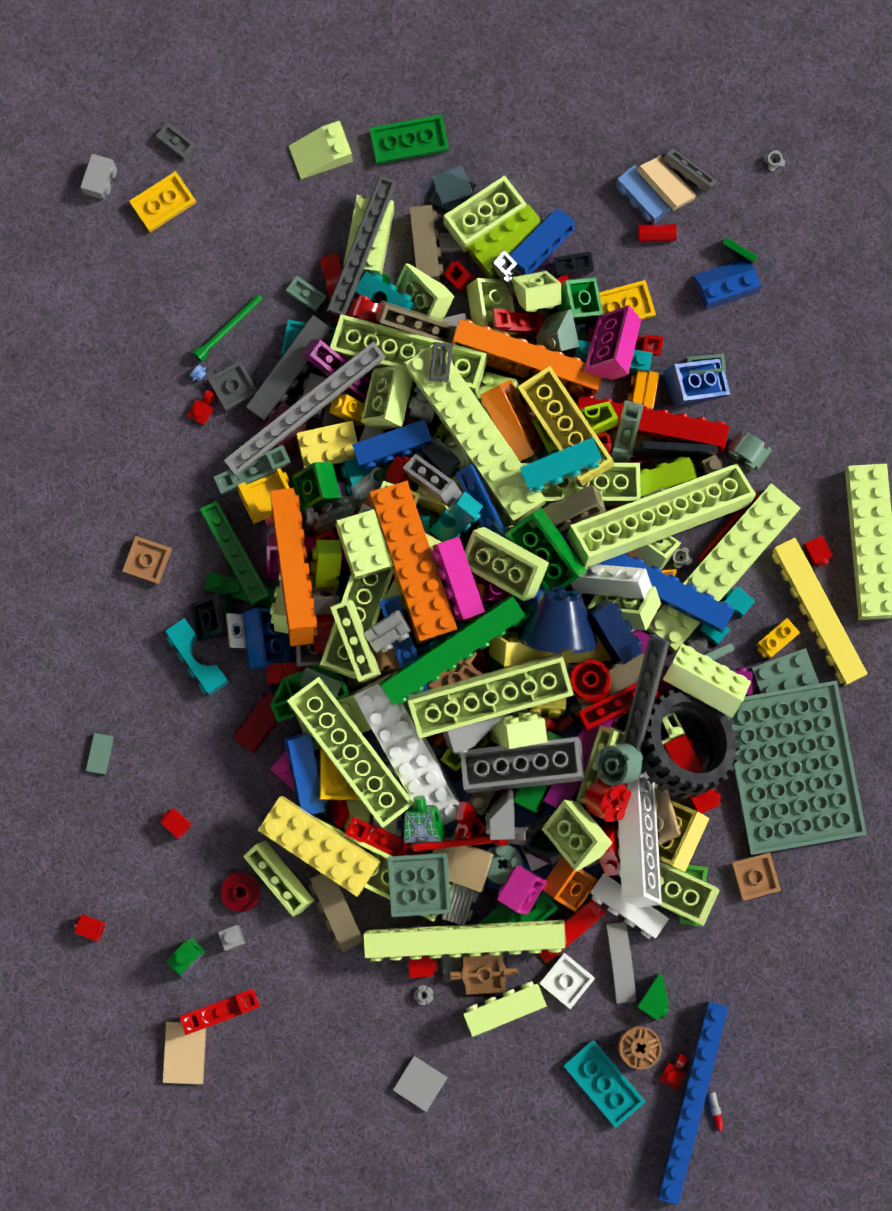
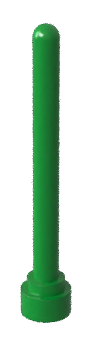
(202, 351)

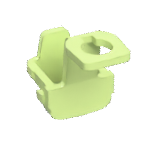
(674, 732)

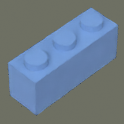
(642, 195)

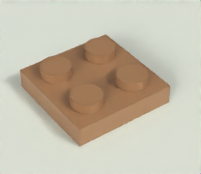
(147, 560)
(756, 876)

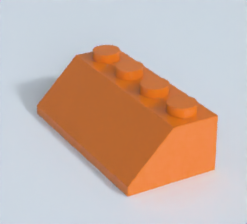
(512, 419)

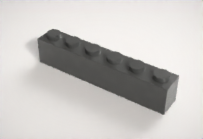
(288, 370)

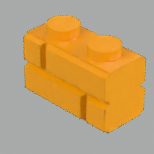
(644, 388)

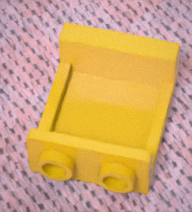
(257, 494)

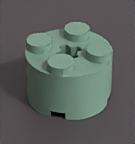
(749, 450)
(618, 764)
(503, 853)

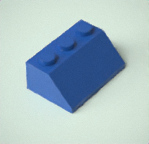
(727, 283)
(263, 643)

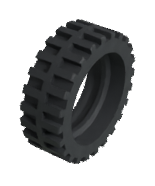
(720, 740)

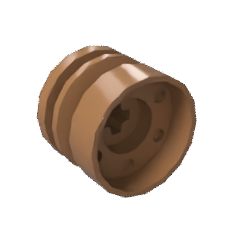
(627, 1047)

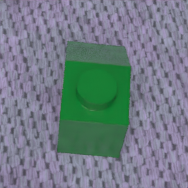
(655, 999)

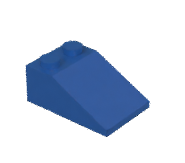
(695, 388)

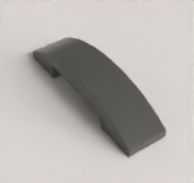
(505, 268)

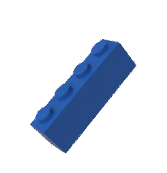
(542, 241)
(394, 443)
(304, 772)

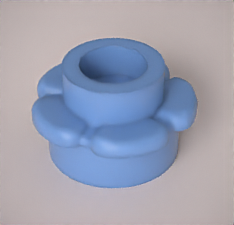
(198, 373)

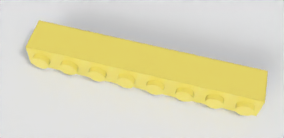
(819, 612)

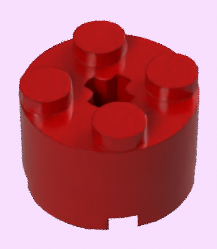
(363, 309)
(585, 671)
(606, 800)

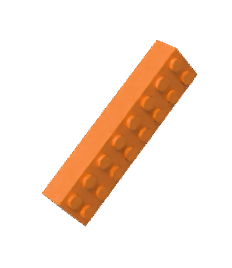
(521, 357)
(413, 563)
(293, 567)

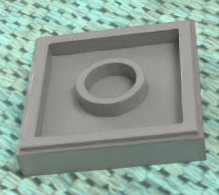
(420, 1083)

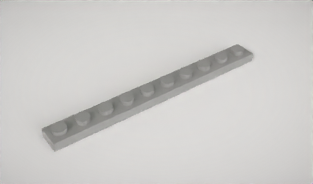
(305, 408)

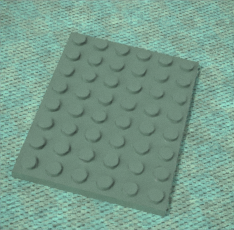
(796, 769)

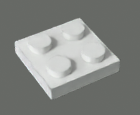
(567, 980)

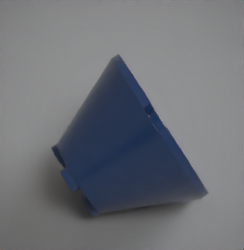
(559, 623)

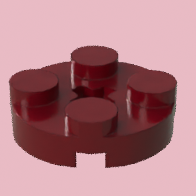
(229, 892)

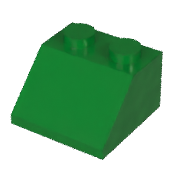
(582, 298)
(316, 485)

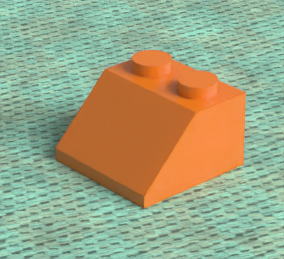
(568, 885)

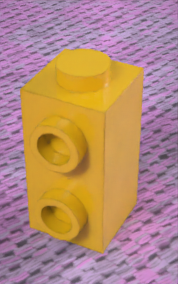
(347, 409)
(777, 639)

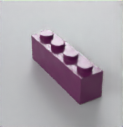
(329, 362)

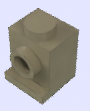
(711, 465)

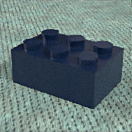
(614, 632)

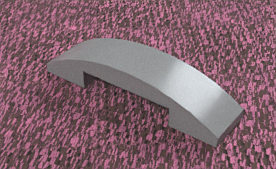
(621, 962)

